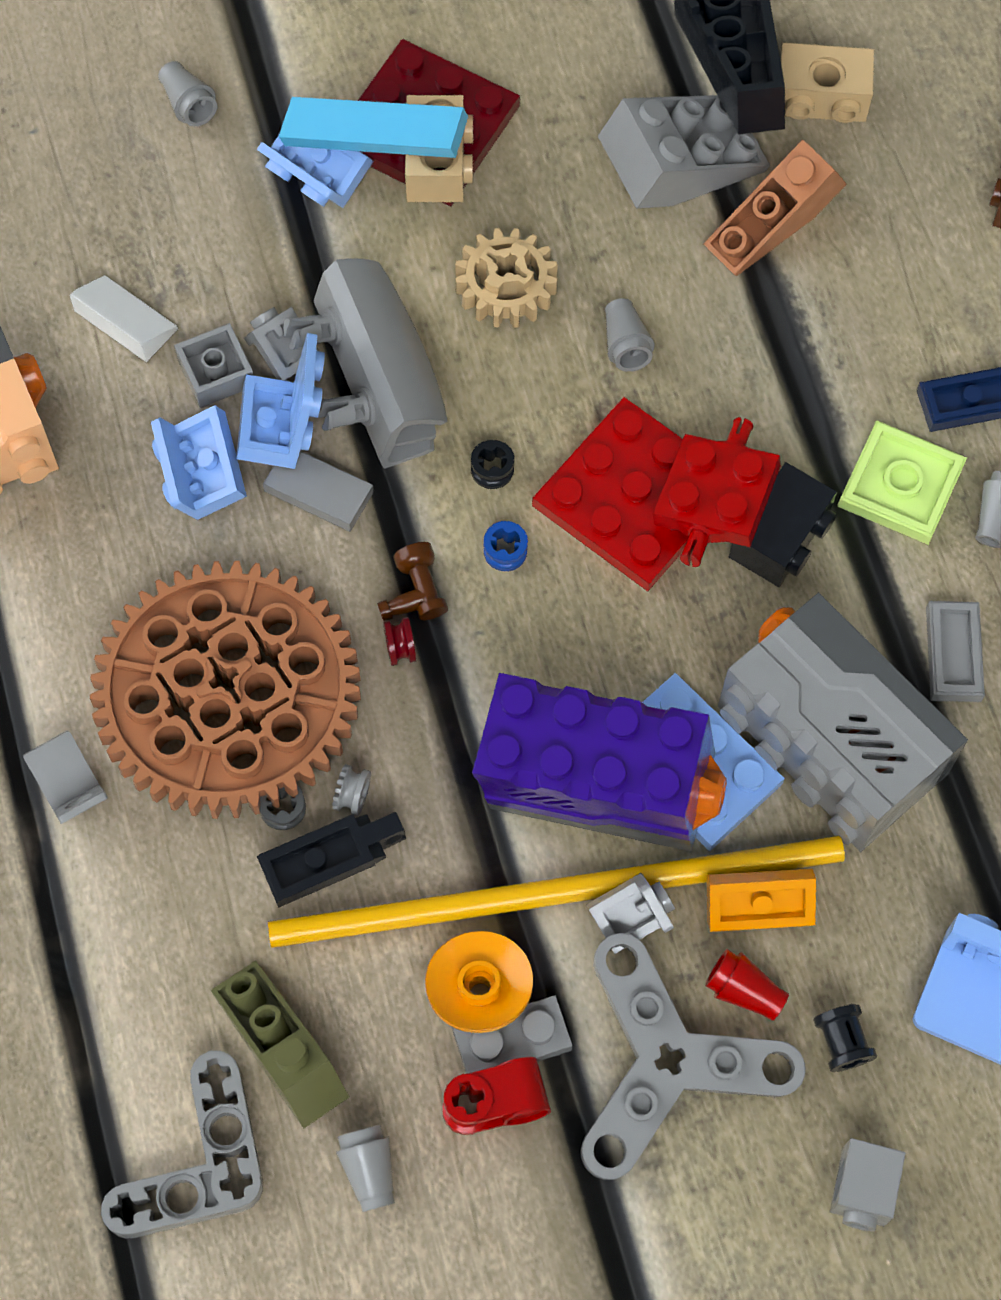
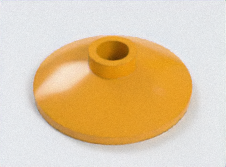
(475, 960)

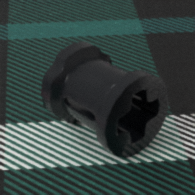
(845, 1037)

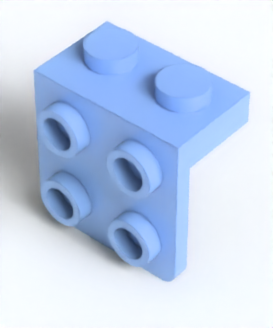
(278, 411)
(965, 988)

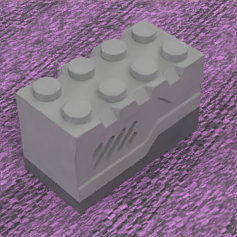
(838, 720)

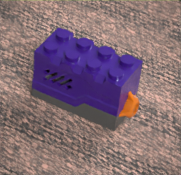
(599, 763)

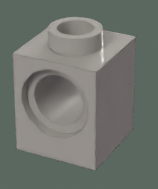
(867, 1184)

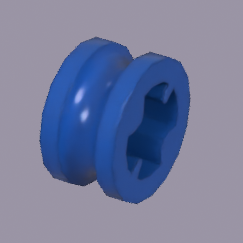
(501, 559)

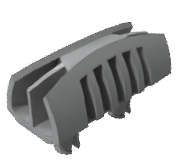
(379, 357)

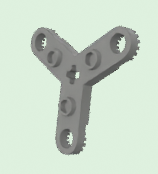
(707, 1064)

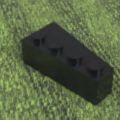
(739, 57)

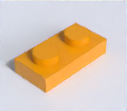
(761, 900)

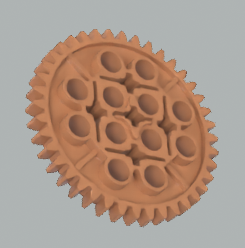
(203, 769)

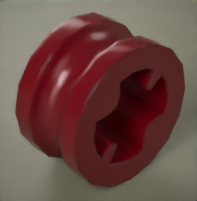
(399, 641)

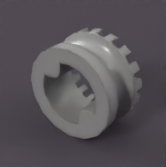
(353, 790)

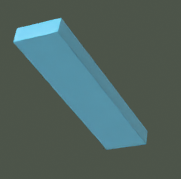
(374, 127)

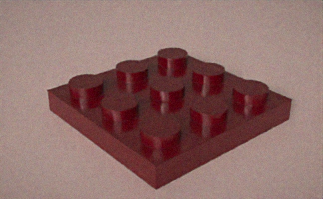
(420, 72)

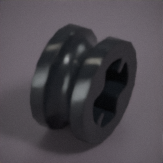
(496, 476)

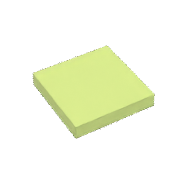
(902, 482)

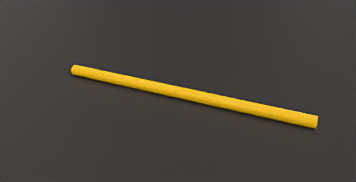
(548, 892)

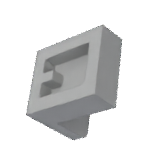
(273, 345)

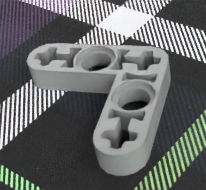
(206, 1178)

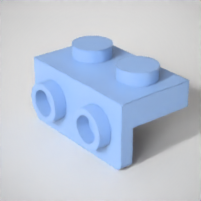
(326, 172)
(198, 463)

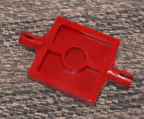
(716, 491)

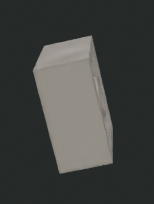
(213, 364)

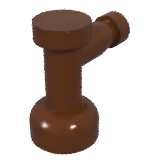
(415, 560)

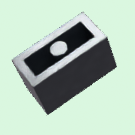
(792, 517)

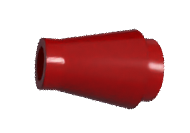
(743, 984)

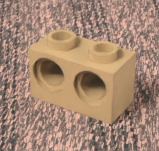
(445, 185)

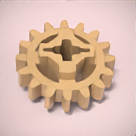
(508, 282)

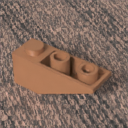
(776, 209)

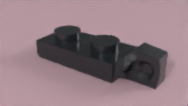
(328, 855)

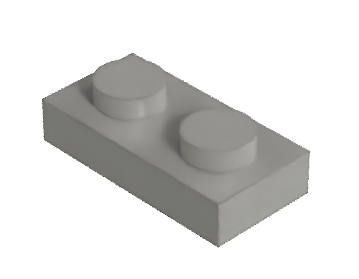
(535, 1033)

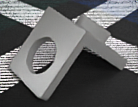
(64, 776)

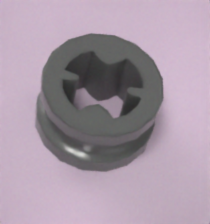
(283, 819)

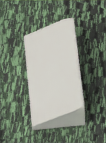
(122, 316)

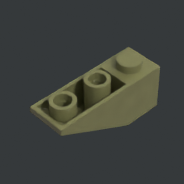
(281, 1044)

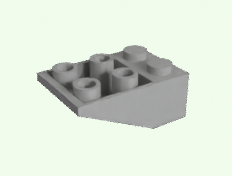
(677, 149)

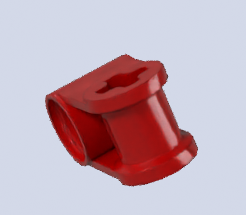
(504, 1097)

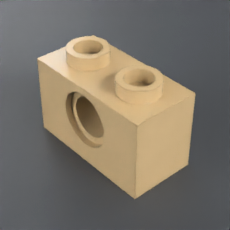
(827, 82)

